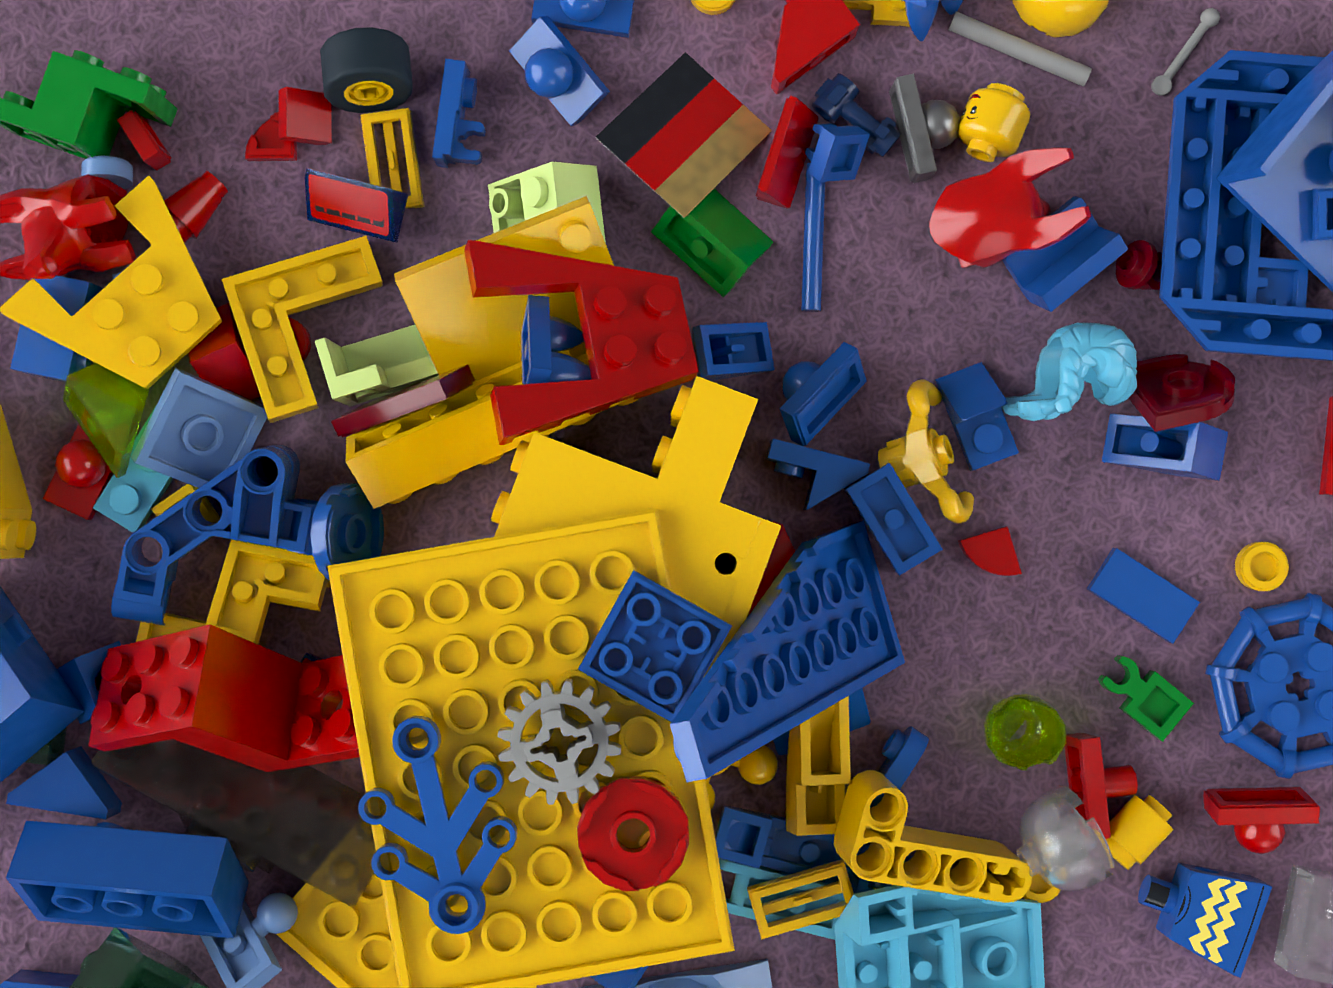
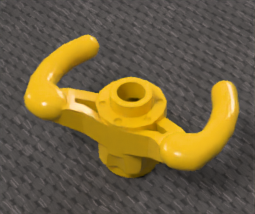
(924, 455)

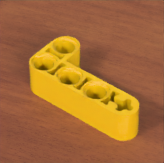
(934, 852)

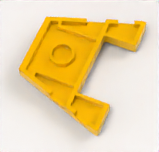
(143, 315)

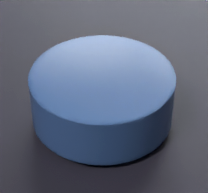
(111, 168)

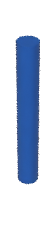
(813, 243)

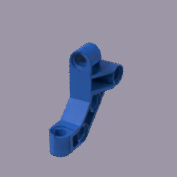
(252, 512)

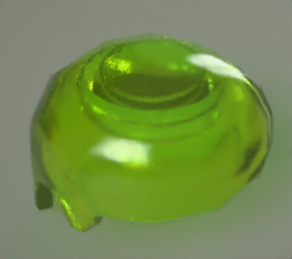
(1041, 740)

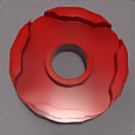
(625, 866)

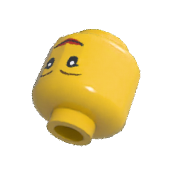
(993, 122)

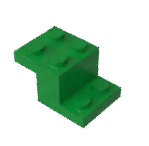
(81, 105)

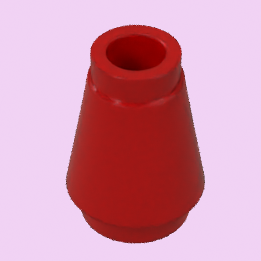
(195, 204)

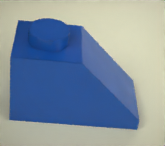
(1180, 451)

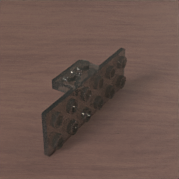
(270, 818)

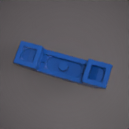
(762, 840)

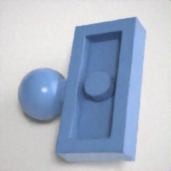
(247, 957)

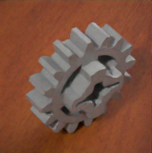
(565, 765)

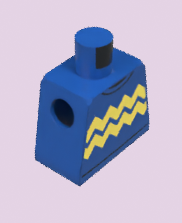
(1209, 912)

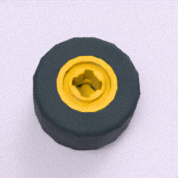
(366, 70)

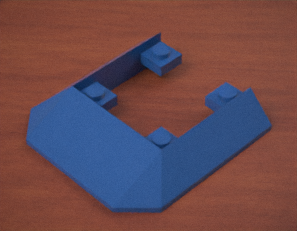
(1212, 240)

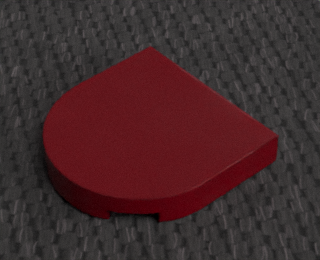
(1181, 392)

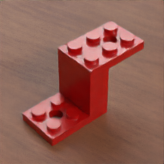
(225, 700)

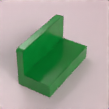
(713, 241)

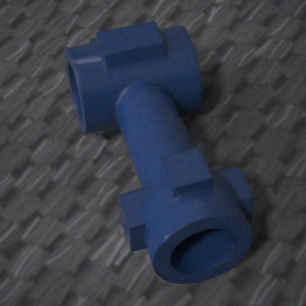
(837, 98)

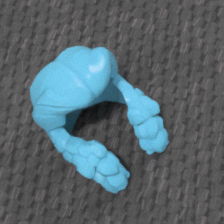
(1076, 355)

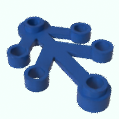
(439, 834)

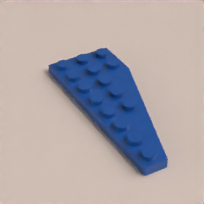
(798, 652)

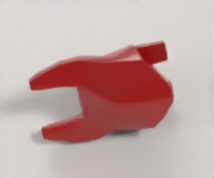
(1002, 211)
(67, 228)

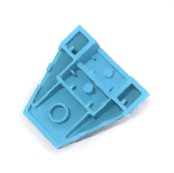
(938, 941)

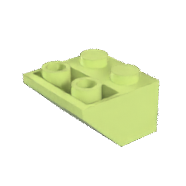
(543, 190)

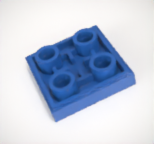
(654, 646)

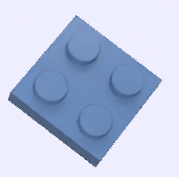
(198, 430)

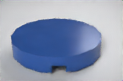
(345, 527)

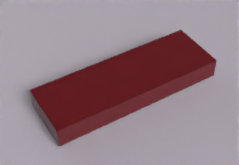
(404, 401)

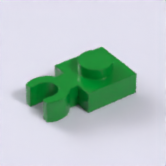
(1149, 700)

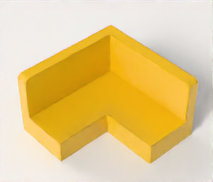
(261, 575)

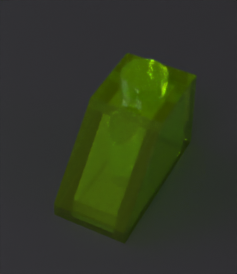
(107, 411)

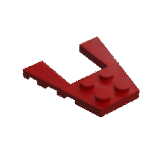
(629, 325)

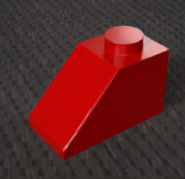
(808, 36)

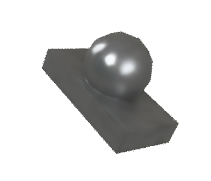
(922, 127)

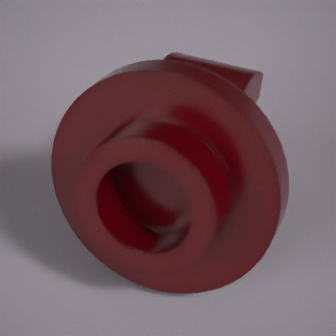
(1138, 265)

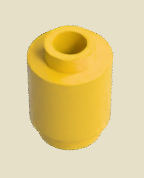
(1138, 830)

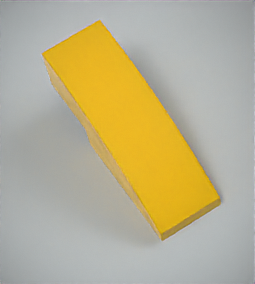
(818, 771)

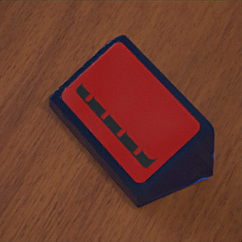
(354, 205)

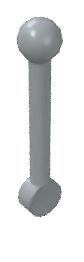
(1162, 84)

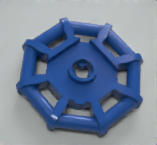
(1267, 680)

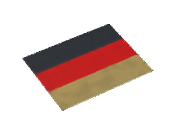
(683, 134)

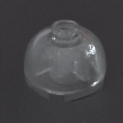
(1062, 844)

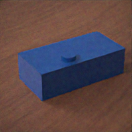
(129, 878)

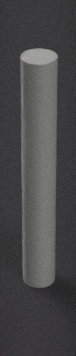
(1020, 49)

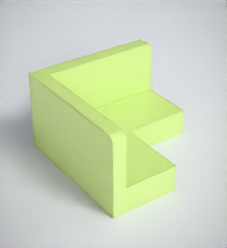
(375, 365)

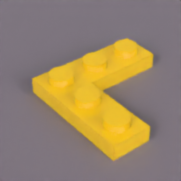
(270, 293)

